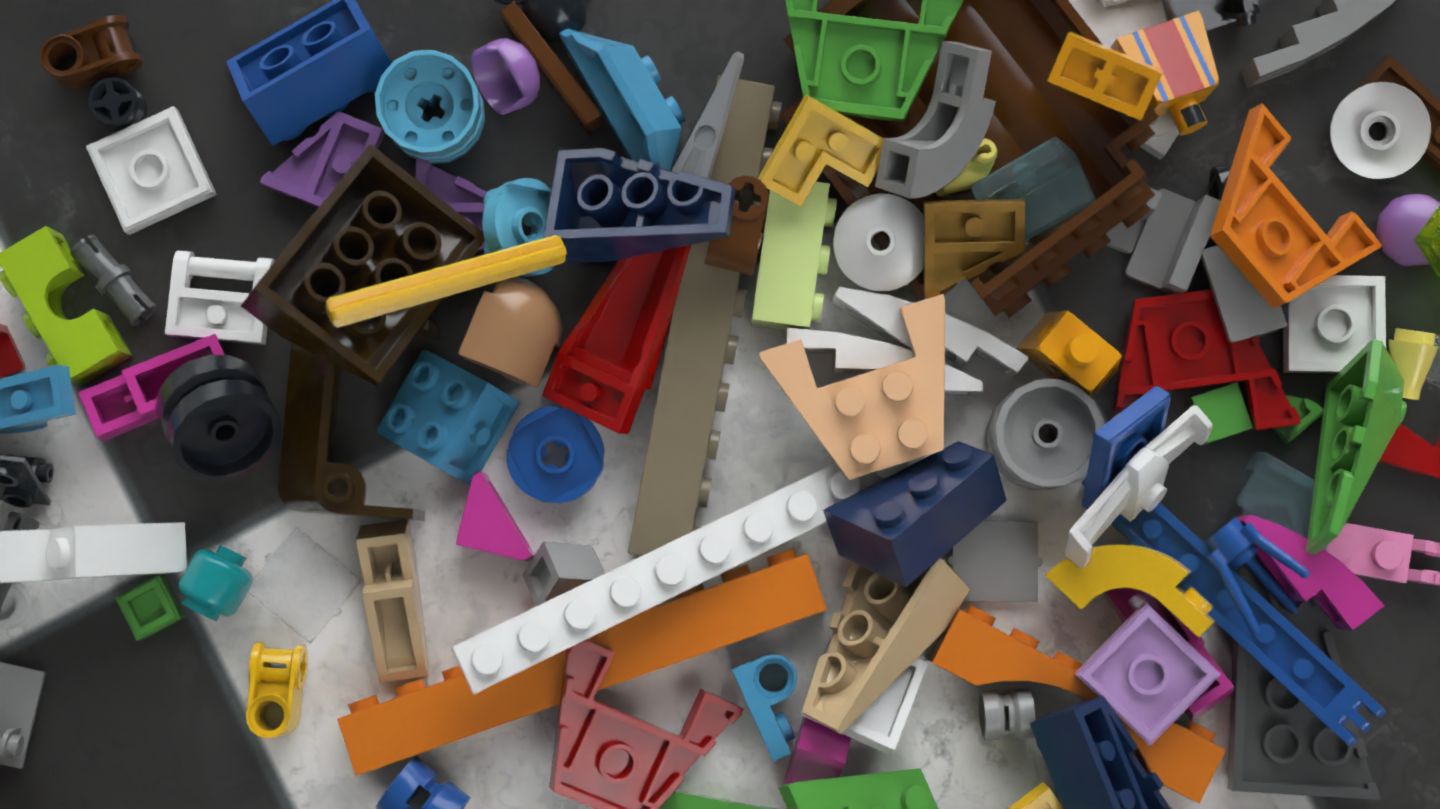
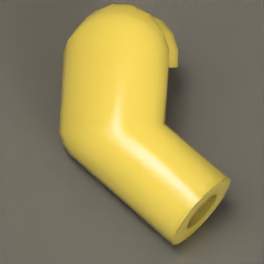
(976, 169)

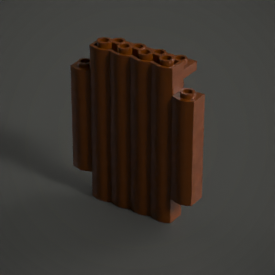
(1027, 113)

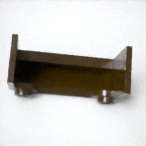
(307, 472)

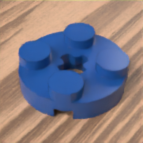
(529, 447)

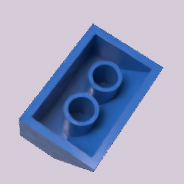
(309, 69)

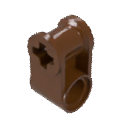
(94, 51)
(741, 248)

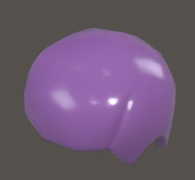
(506, 75)
(1401, 224)

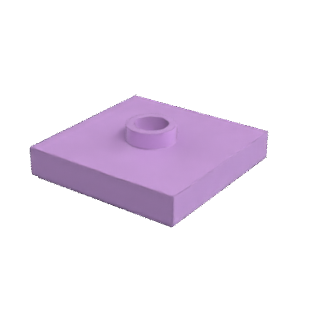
(1147, 673)

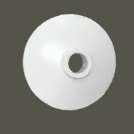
(1405, 124)
(886, 268)

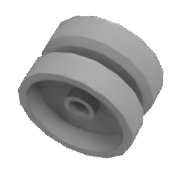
(1015, 436)

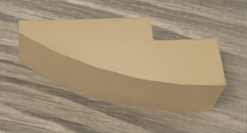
(393, 600)

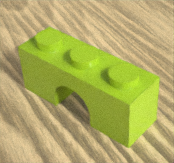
(39, 273)

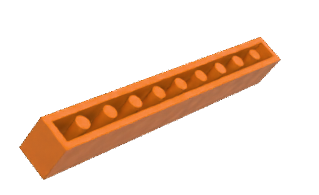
(649, 641)

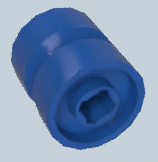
(420, 775)

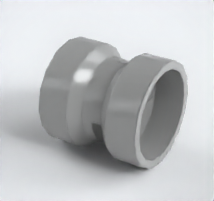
(1006, 714)

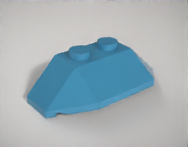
(628, 97)

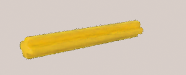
(445, 281)

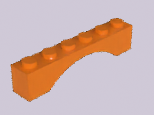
(984, 655)

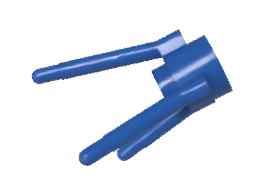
(1235, 546)

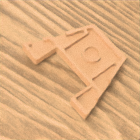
(881, 413)

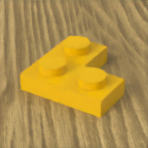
(815, 139)

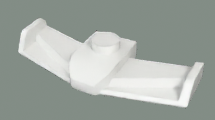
(1138, 484)

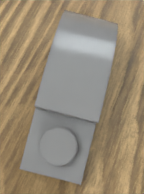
(949, 130)

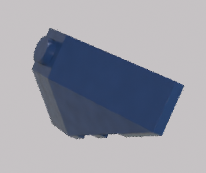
(631, 208)

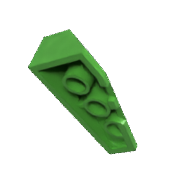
(1357, 423)

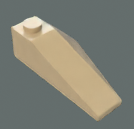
(878, 638)

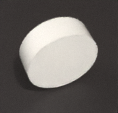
(15, 607)

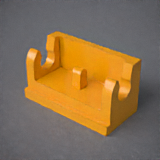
(1105, 75)

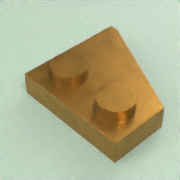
(968, 238)

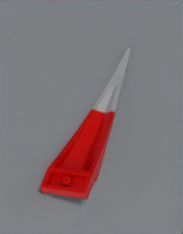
(622, 332)

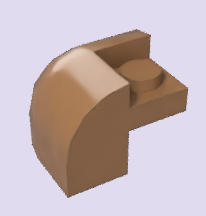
(514, 331)

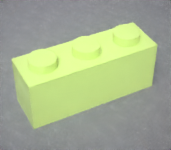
(792, 259)

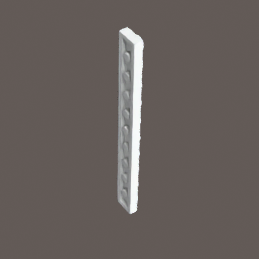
(655, 577)

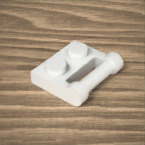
(208, 312)

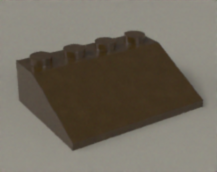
(364, 233)

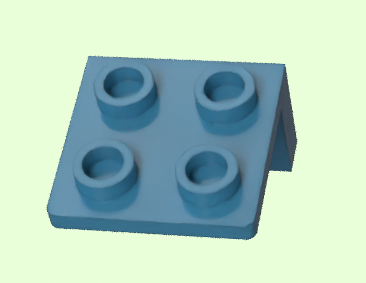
(447, 416)

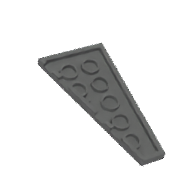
(1275, 737)

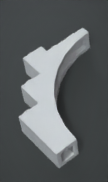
(92, 552)

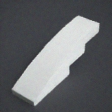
(961, 339)
(862, 355)

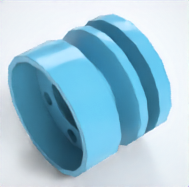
(422, 81)

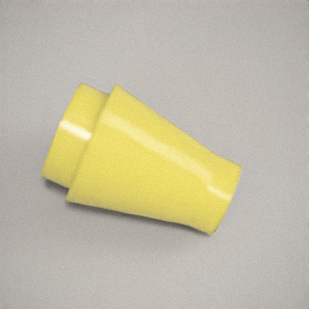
(1413, 357)

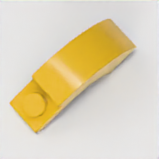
(1137, 569)

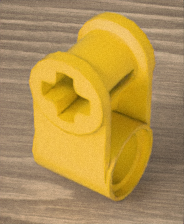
(276, 685)

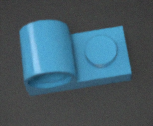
(35, 398)
(773, 728)

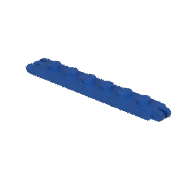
(1277, 645)

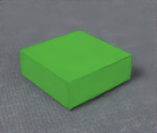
(1225, 411)
(150, 607)

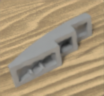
(1314, 37)

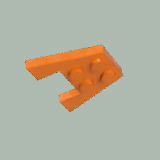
(1270, 231)

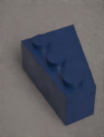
(917, 512)
(1094, 759)

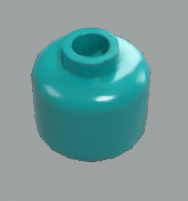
(215, 583)

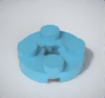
(505, 211)

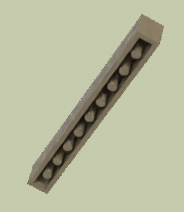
(699, 347)

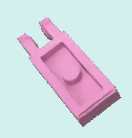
(1383, 554)

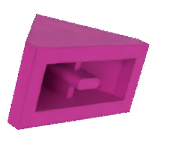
(489, 524)
(816, 753)

